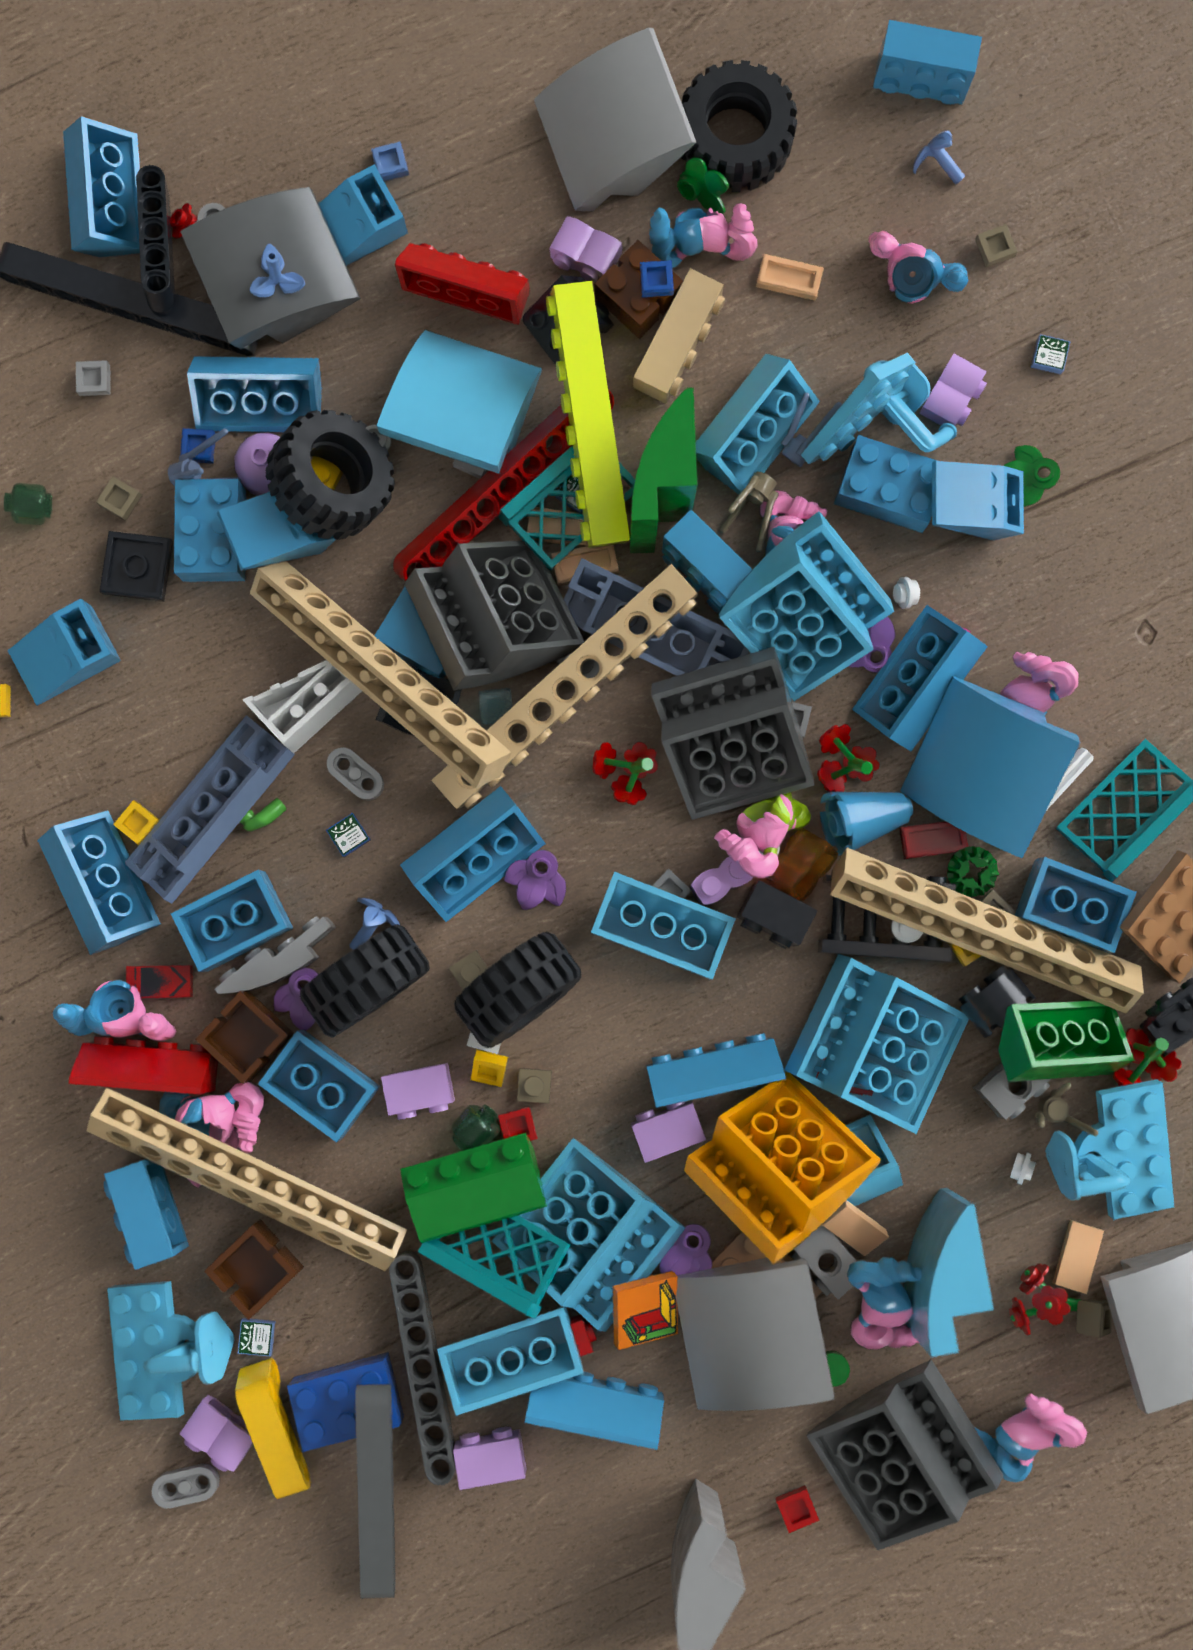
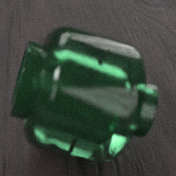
(28, 504)
(475, 1127)

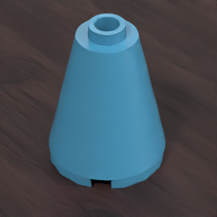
(862, 817)

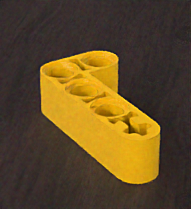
(270, 1428)

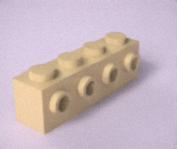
(678, 336)

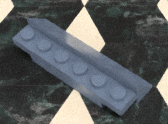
(686, 647)
(209, 809)

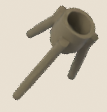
(757, 491)
(1056, 1110)

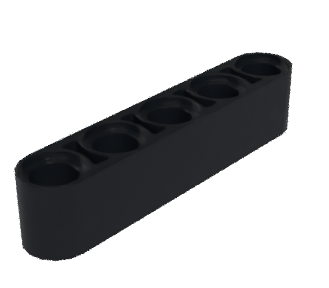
(155, 238)

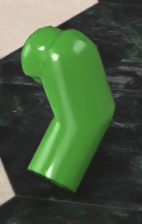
(264, 817)

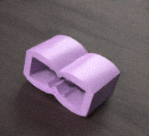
(584, 249)
(954, 391)
(716, 882)
(218, 1433)

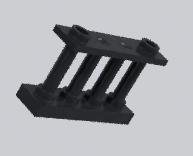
(869, 944)

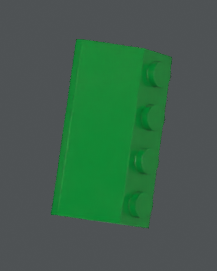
(1062, 1041)
(473, 1187)

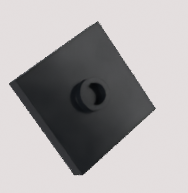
(136, 566)

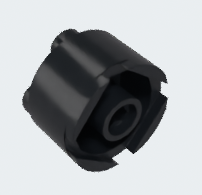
(989, 1005)

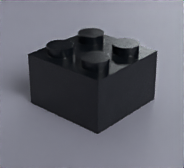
(776, 915)

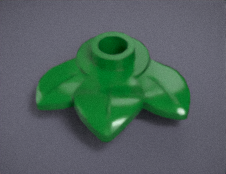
(703, 185)
(1031, 462)

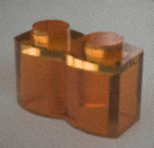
(802, 864)

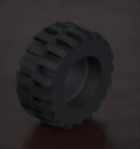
(749, 90)
(307, 497)
(364, 980)
(517, 989)

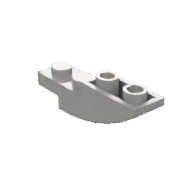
(267, 968)

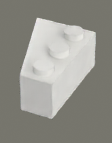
(303, 704)

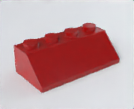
(463, 282)
(145, 1067)

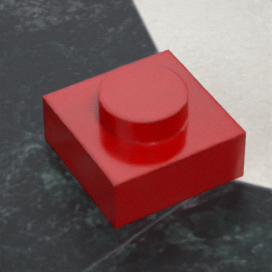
(517, 1123)
(583, 1334)
(797, 1509)

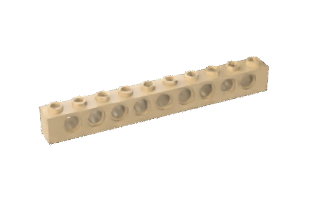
(667, 583)
(380, 674)
(986, 930)
(245, 1179)

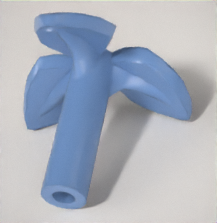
(936, 149)
(273, 264)
(372, 918)

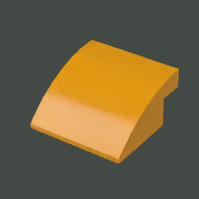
(780, 1165)

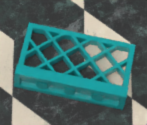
(536, 493)
(1143, 834)
(488, 1279)

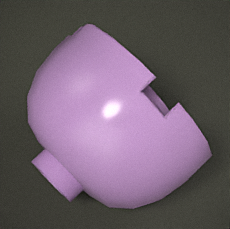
(252, 461)

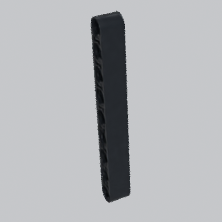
(112, 295)

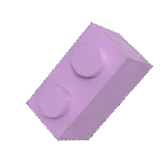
(417, 1090)
(667, 1130)
(489, 1458)

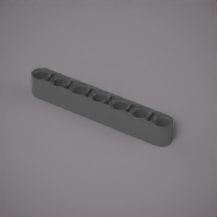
(421, 1382)
(375, 1490)

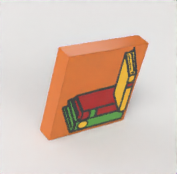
(645, 1310)

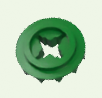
(959, 866)

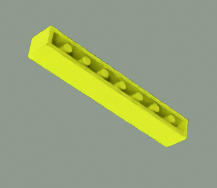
(589, 414)

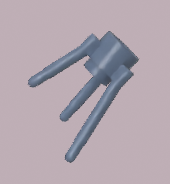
(795, 446)
(189, 469)

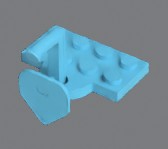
(888, 387)
(1129, 1153)
(152, 1350)

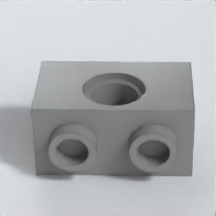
(998, 1097)
(831, 1279)

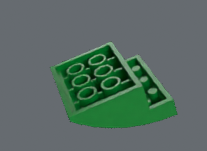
(666, 474)

